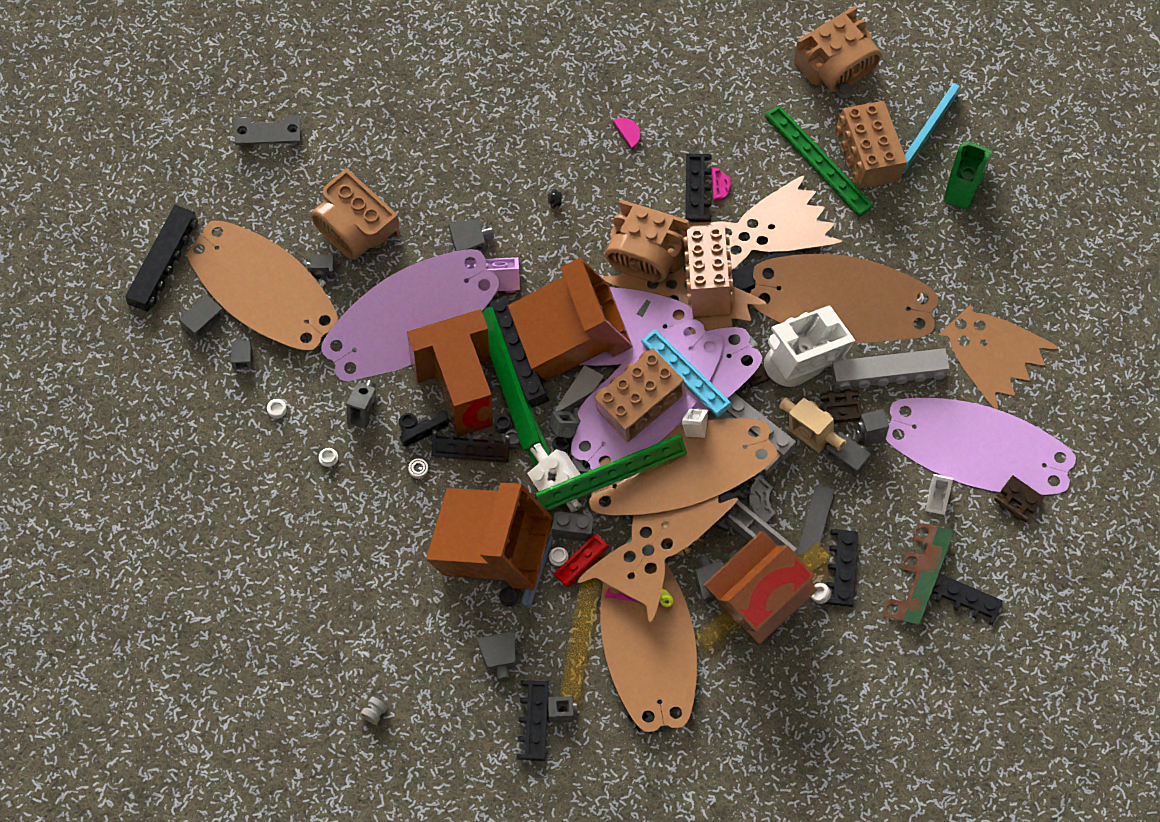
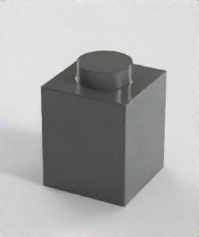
(241, 354)

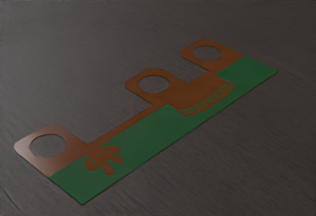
(927, 573)

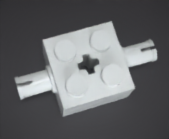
(552, 471)

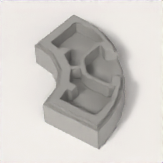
(759, 499)

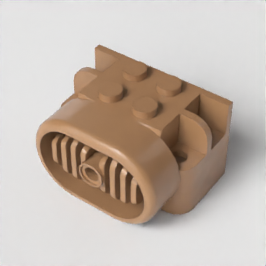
(838, 51)
(354, 216)
(646, 242)

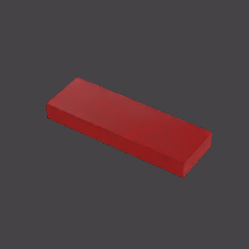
(581, 560)

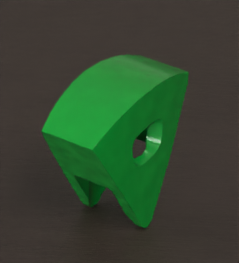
(967, 174)

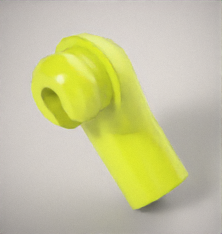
(665, 598)

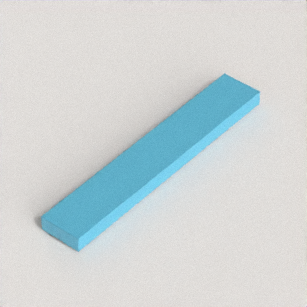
(931, 124)
(693, 379)

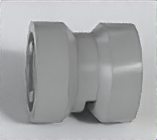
(374, 710)

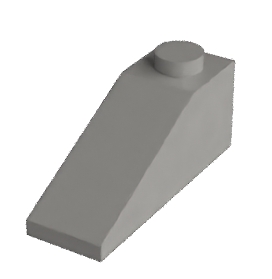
(581, 389)

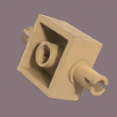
(812, 424)

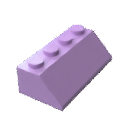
(506, 271)

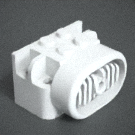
(806, 346)

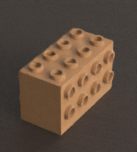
(870, 145)
(708, 271)
(639, 394)

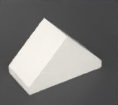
(695, 423)
(939, 494)

